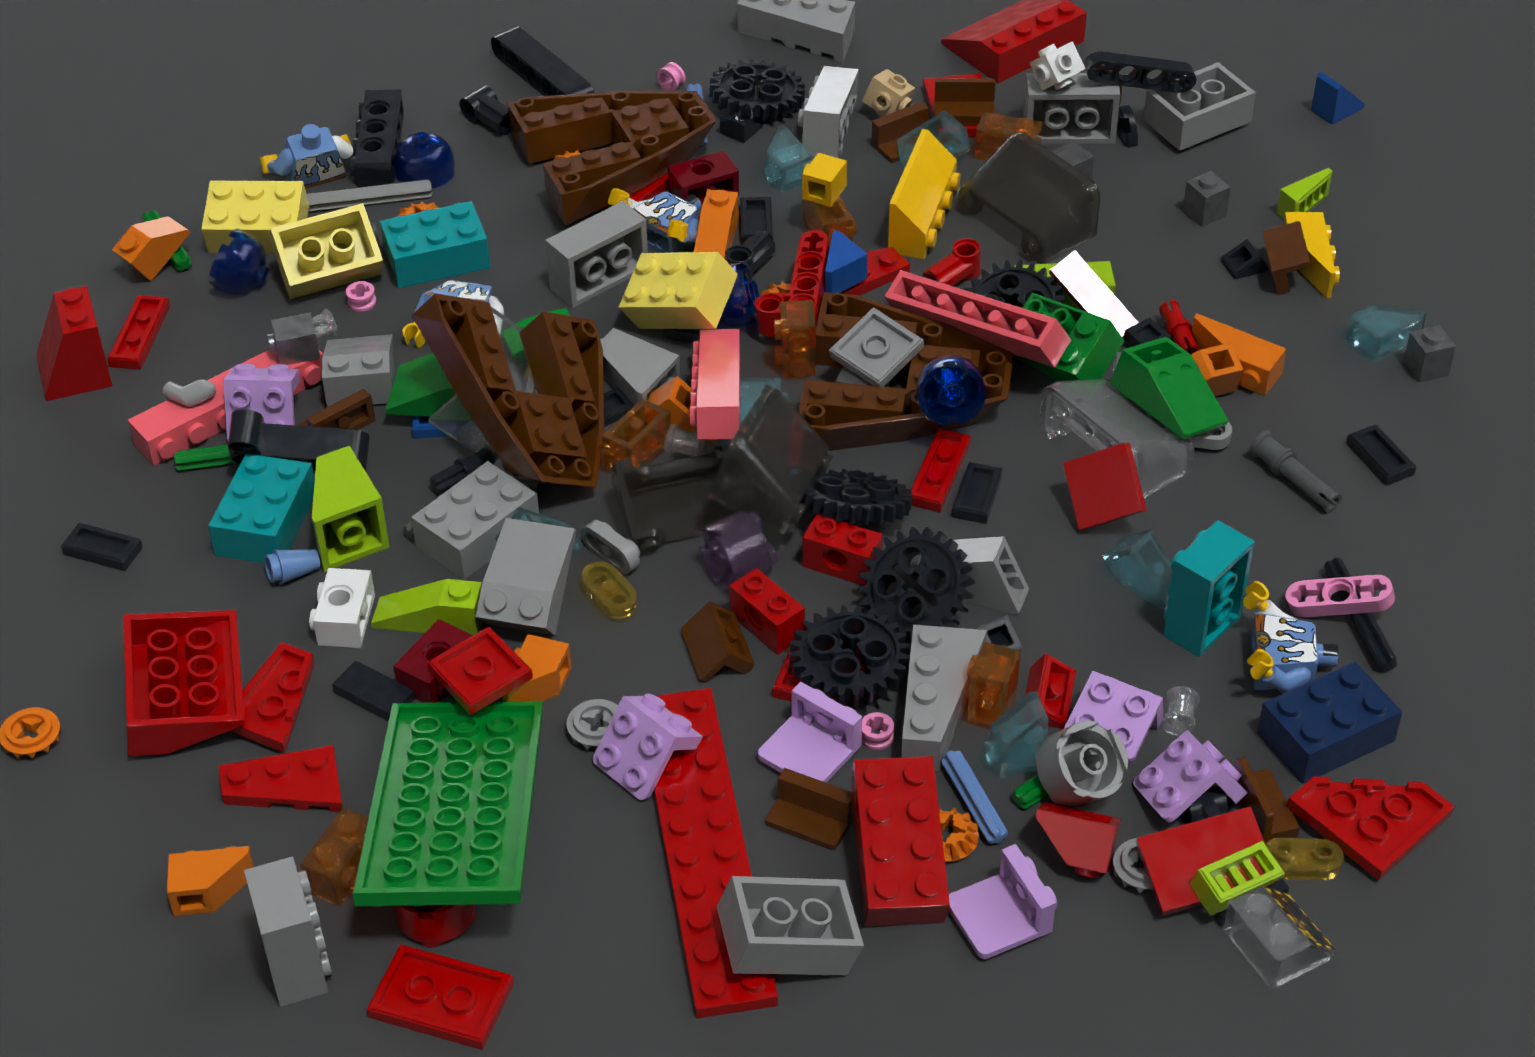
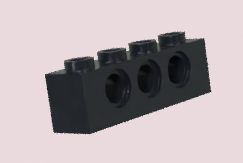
(377, 137)

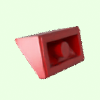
(1054, 687)

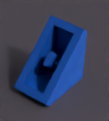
(1333, 100)
(845, 264)

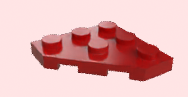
(1370, 819)

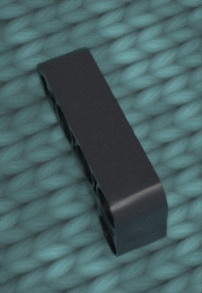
(290, 442)

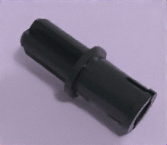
(452, 475)

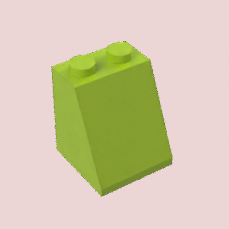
(346, 510)

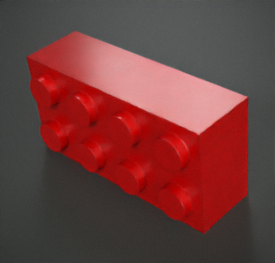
(899, 841)

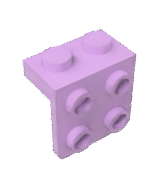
(263, 391)
(1119, 708)
(815, 737)
(642, 742)
(1184, 775)
(1005, 907)

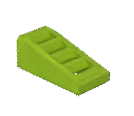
(1304, 193)
(1214, 889)

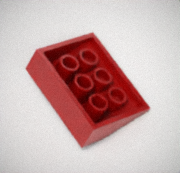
(1012, 37)
(180, 679)

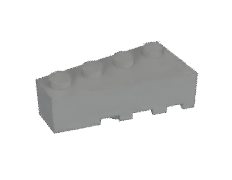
(813, 24)
(829, 110)
(937, 688)

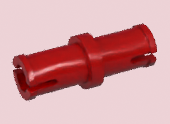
(1178, 326)

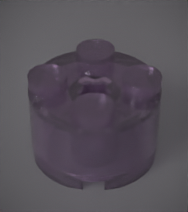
(736, 548)

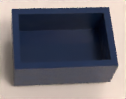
(1329, 722)

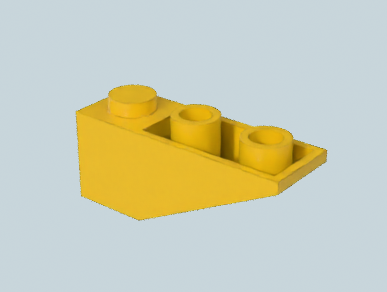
(1321, 254)

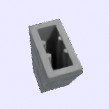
(636, 365)
(995, 572)

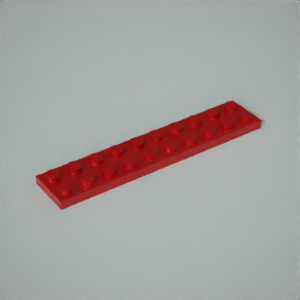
(702, 854)

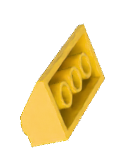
(922, 197)

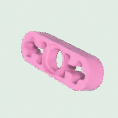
(1352, 605)

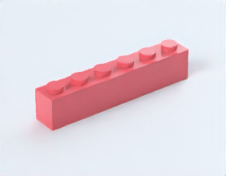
(997, 322)
(716, 384)
(176, 427)

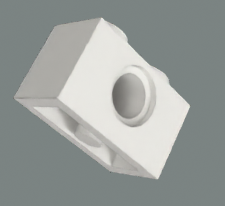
(343, 608)

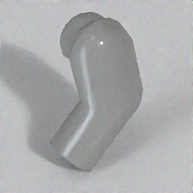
(191, 394)

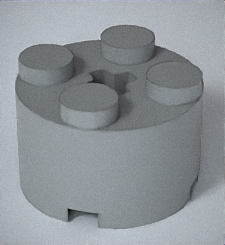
(1081, 764)

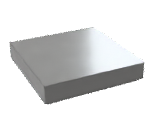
(876, 348)

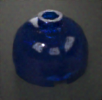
(424, 158)
(239, 264)
(741, 303)
(950, 390)

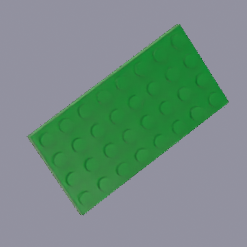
(451, 806)

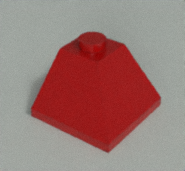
(1080, 836)

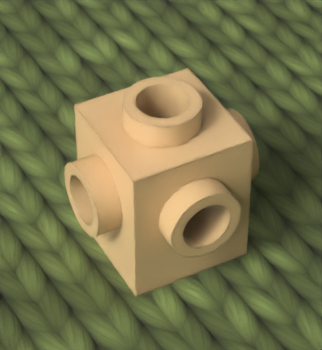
(888, 93)

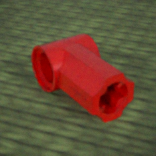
(959, 265)

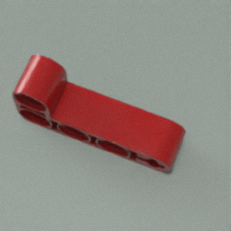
(806, 282)

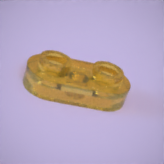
(609, 590)
(1306, 858)

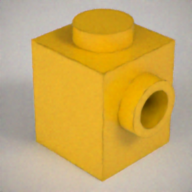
(824, 179)

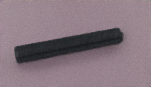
(1364, 622)

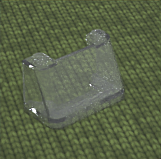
(1106, 419)

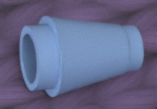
(290, 564)

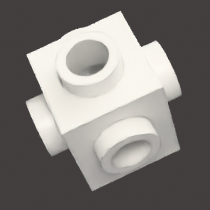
(1057, 65)

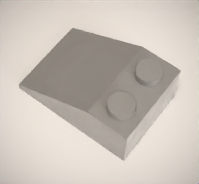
(358, 365)
(526, 577)

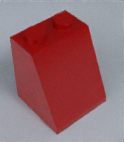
(71, 347)

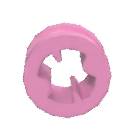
(671, 76)
(361, 296)
(877, 721)

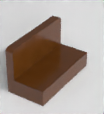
(964, 98)
(893, 126)
(1286, 252)
(347, 413)
(716, 641)
(1266, 802)
(811, 809)

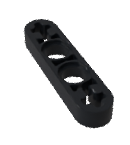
(1138, 76)

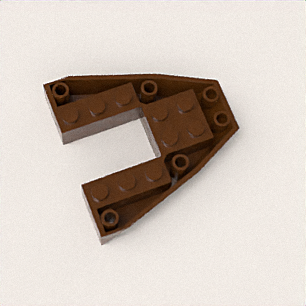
(648, 135)
(877, 415)
(535, 435)

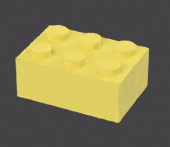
(251, 208)
(326, 251)
(678, 290)

